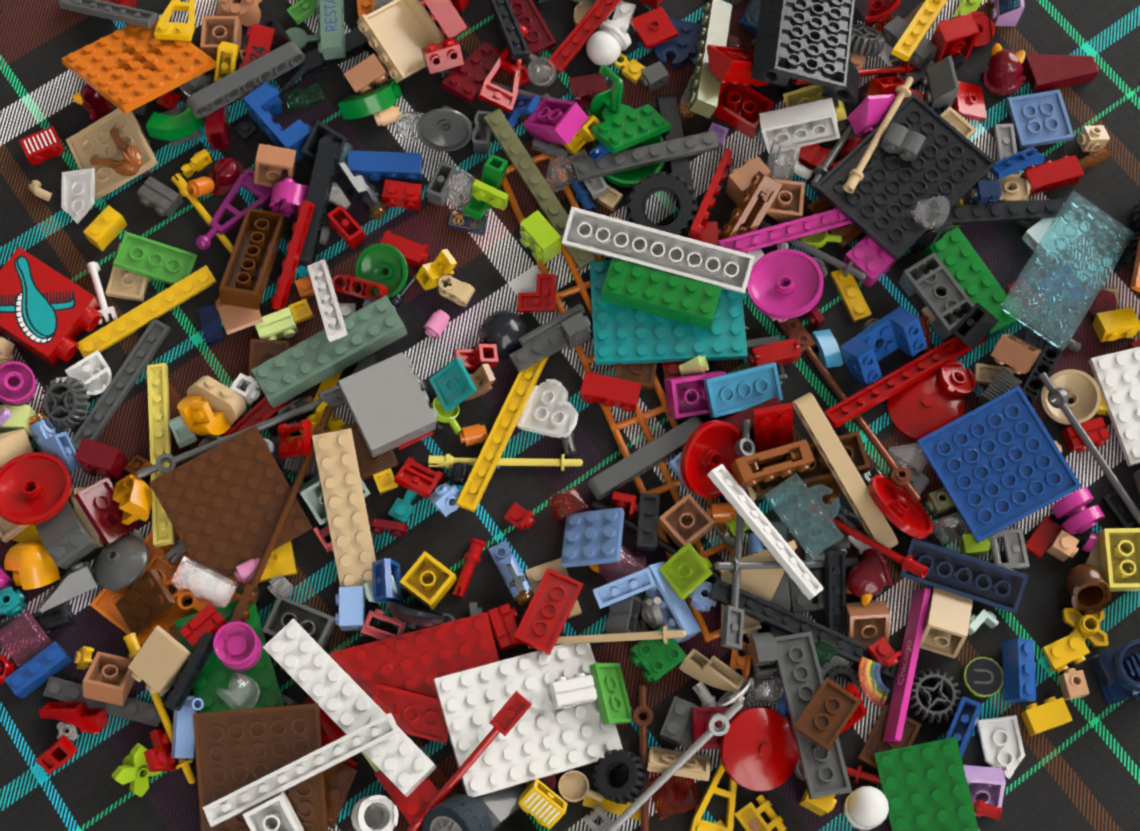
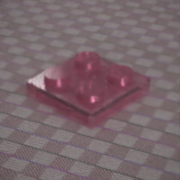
(23, 638)

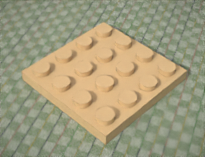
(98, 143)

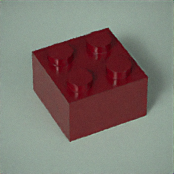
(101, 460)

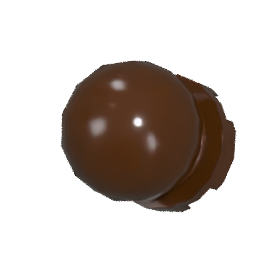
(1087, 588)

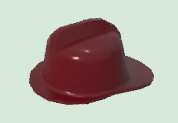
(225, 174)

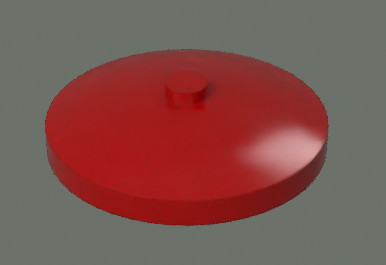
(923, 408)
(705, 450)
(33, 488)
(900, 507)
(759, 749)

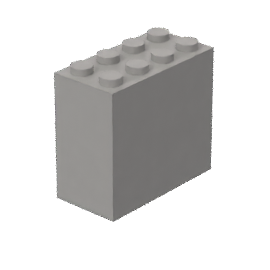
(388, 404)

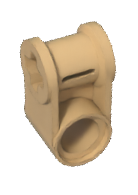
(457, 291)

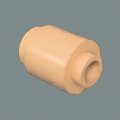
(387, 116)

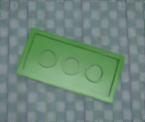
(154, 259)

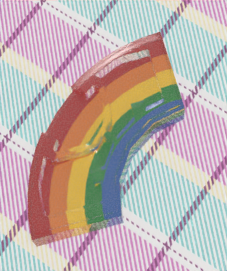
(871, 681)

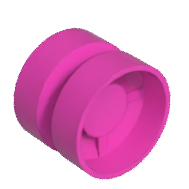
(16, 384)
(1079, 515)
(237, 646)

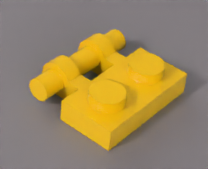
(750, 812)

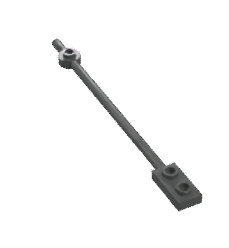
(330, 396)
(1058, 399)
(732, 615)

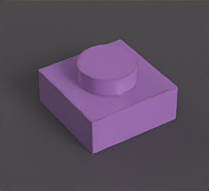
(720, 131)

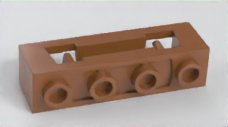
(752, 208)
(797, 451)

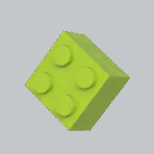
(540, 237)

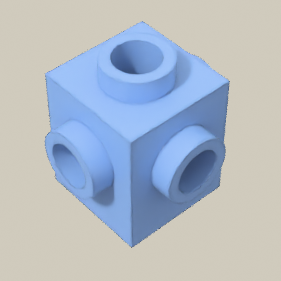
(445, 498)
(698, 601)

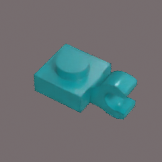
(403, 509)

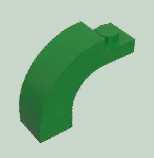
(370, 103)
(173, 127)
(493, 175)

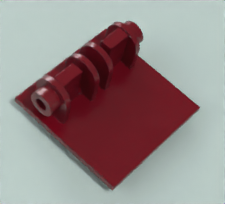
(586, 88)

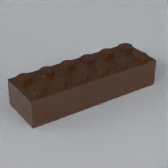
(252, 259)
(819, 471)

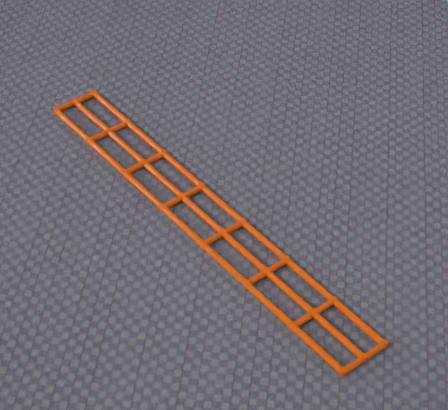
(640, 417)

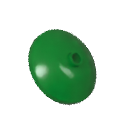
(373, 263)

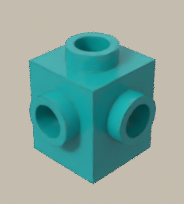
(11, 602)

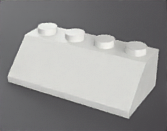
(801, 124)

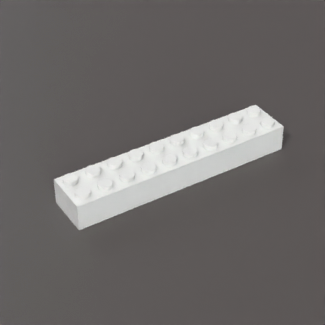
(658, 250)
(347, 704)

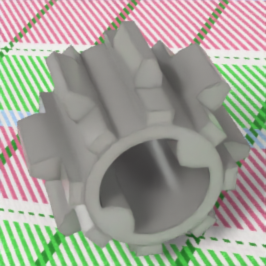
(281, 586)

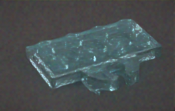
(806, 514)

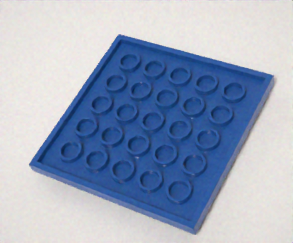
(998, 464)

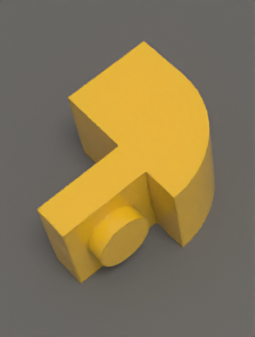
(582, 136)
(431, 273)

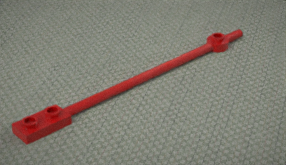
(502, 723)

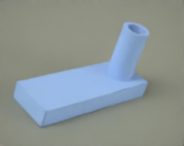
(624, 587)
(183, 729)

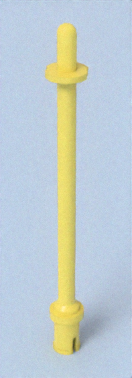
(448, 460)

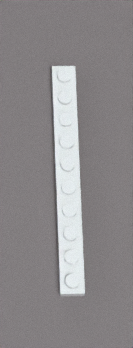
(301, 770)

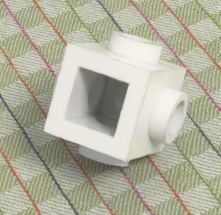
(247, 388)

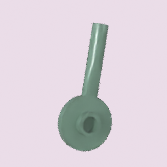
(300, 37)

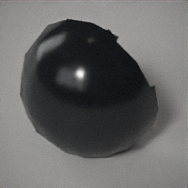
(504, 330)

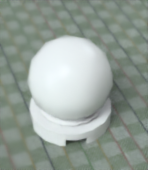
(606, 44)
(866, 808)
(374, 814)

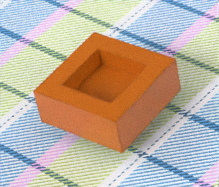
(305, 287)

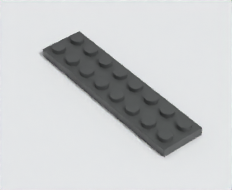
(800, 679)

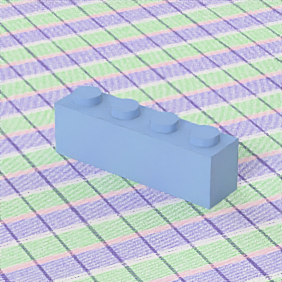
(673, 608)

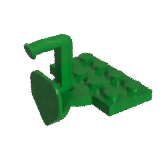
(620, 123)

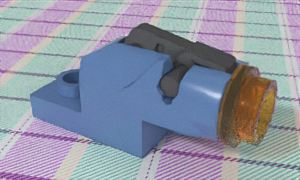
(52, 443)
(511, 573)

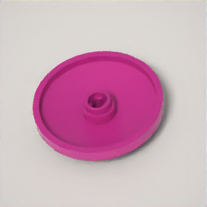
(785, 284)

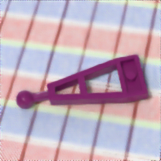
(246, 181)

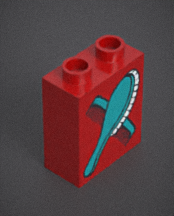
(44, 308)

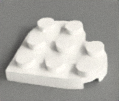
(549, 411)

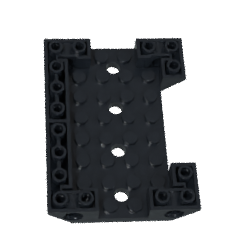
(786, 47)

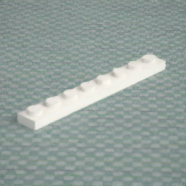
(765, 531)

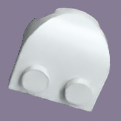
(92, 372)

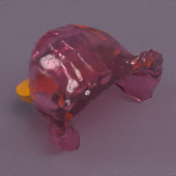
(628, 564)

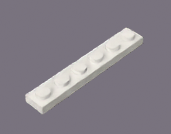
(327, 300)

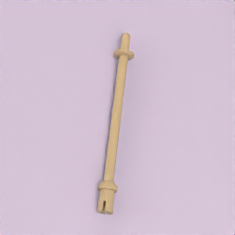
(857, 175)
(665, 634)

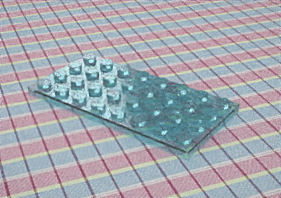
(1067, 270)

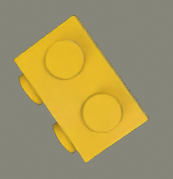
(1064, 651)

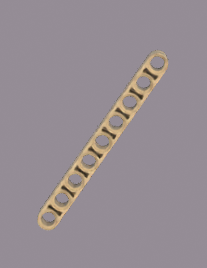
(844, 470)

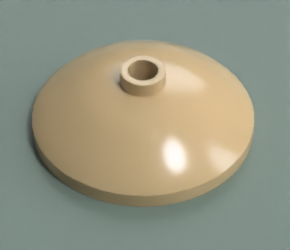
(1081, 389)

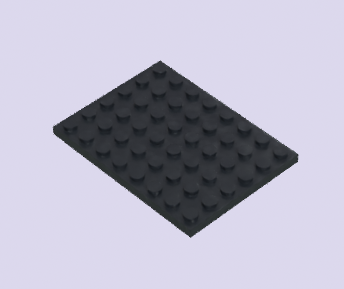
(892, 186)

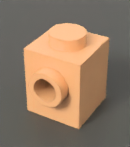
(1063, 546)
(1073, 684)

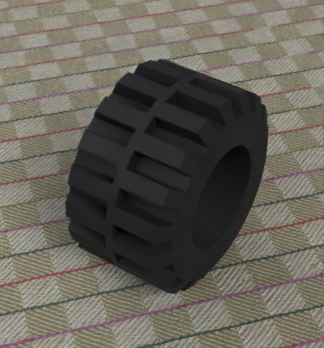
(607, 769)

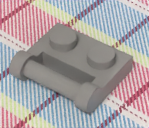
(1014, 549)

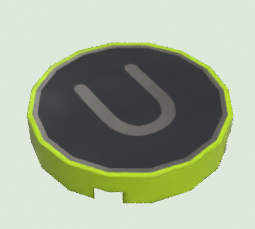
(983, 677)

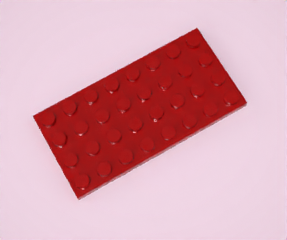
(420, 656)

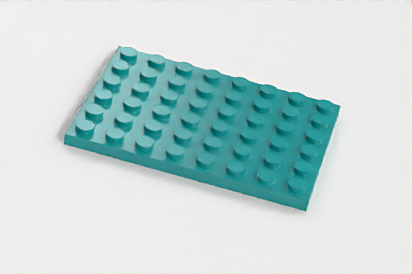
(640, 337)

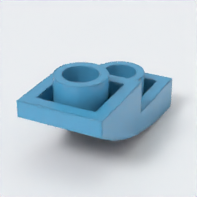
(828, 348)

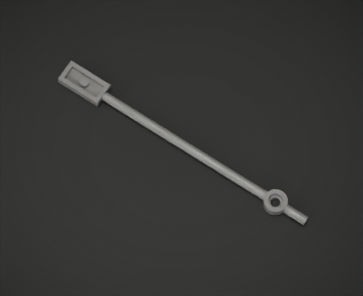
(713, 730)

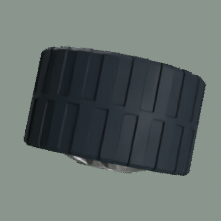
(458, 814)

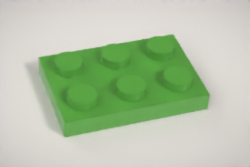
(611, 693)

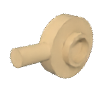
(575, 787)

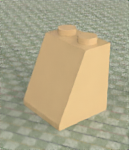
(946, 623)
(159, 662)

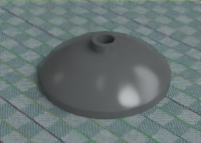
(444, 129)
(121, 563)

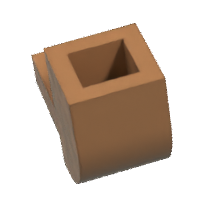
(482, 379)

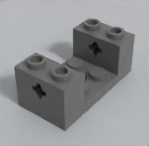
(924, 280)

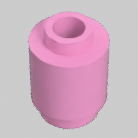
(436, 324)
(246, 570)

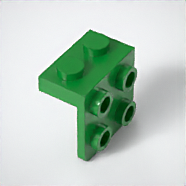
(656, 657)

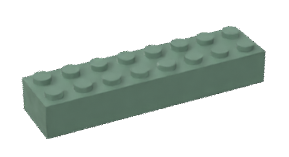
(319, 358)

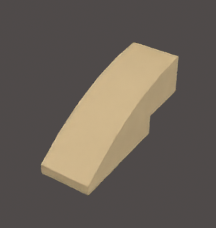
(711, 672)

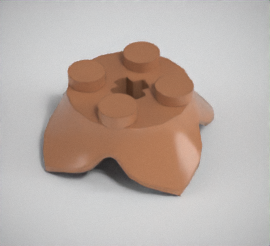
(246, 10)

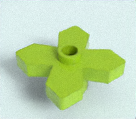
(135, 770)

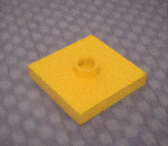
(280, 562)

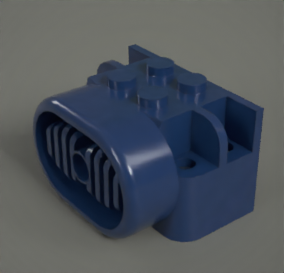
(1118, 672)

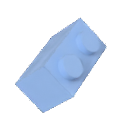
(351, 608)

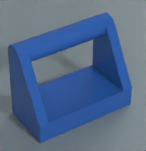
(383, 581)

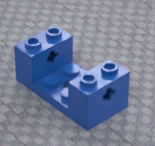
(263, 106)
(894, 331)

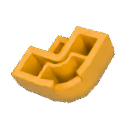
(200, 418)
(134, 498)
(31, 565)

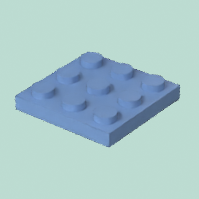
(1040, 118)
(593, 537)

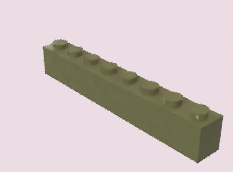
(714, 32)

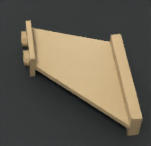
(757, 582)

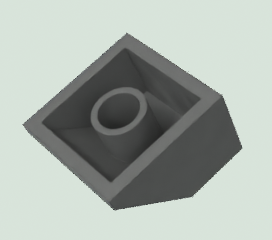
(940, 83)
(678, 723)

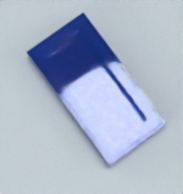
(211, 324)

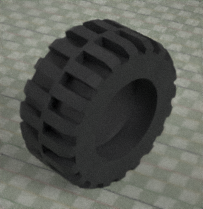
(663, 182)

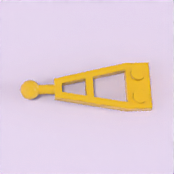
(173, 30)
(701, 825)

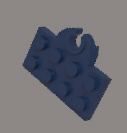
(679, 47)

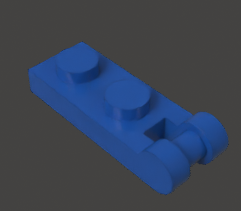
(1017, 162)

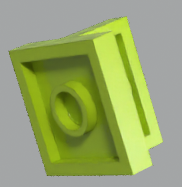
(686, 570)

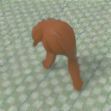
(132, 157)

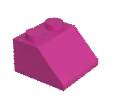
(870, 113)

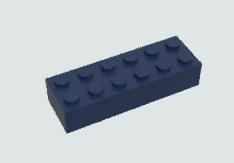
(966, 575)

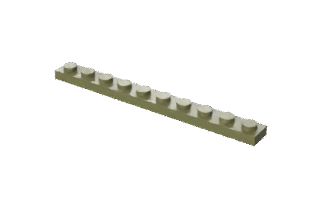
(534, 181)

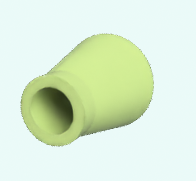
(694, 366)

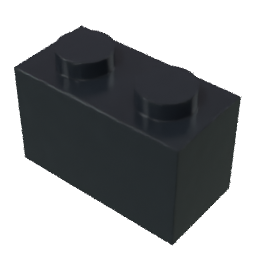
(975, 325)

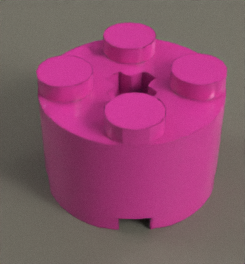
(287, 197)

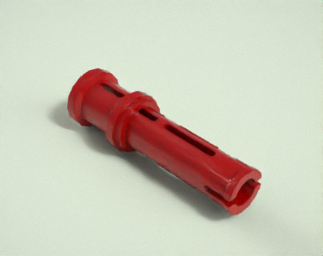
(471, 558)

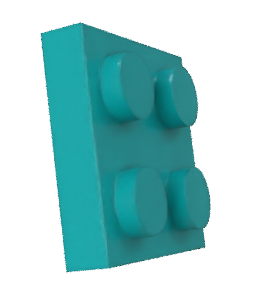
(453, 384)

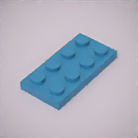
(742, 389)

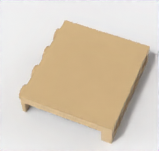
(399, 34)

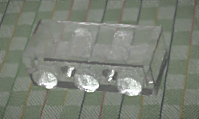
(204, 582)

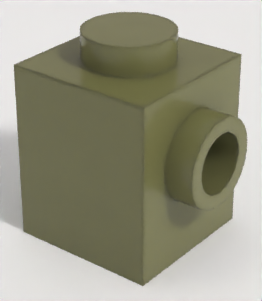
(938, 502)

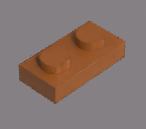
(137, 464)

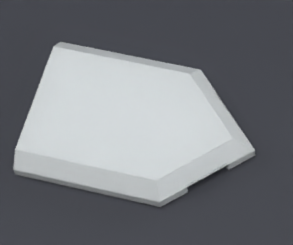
(78, 192)
(1001, 743)

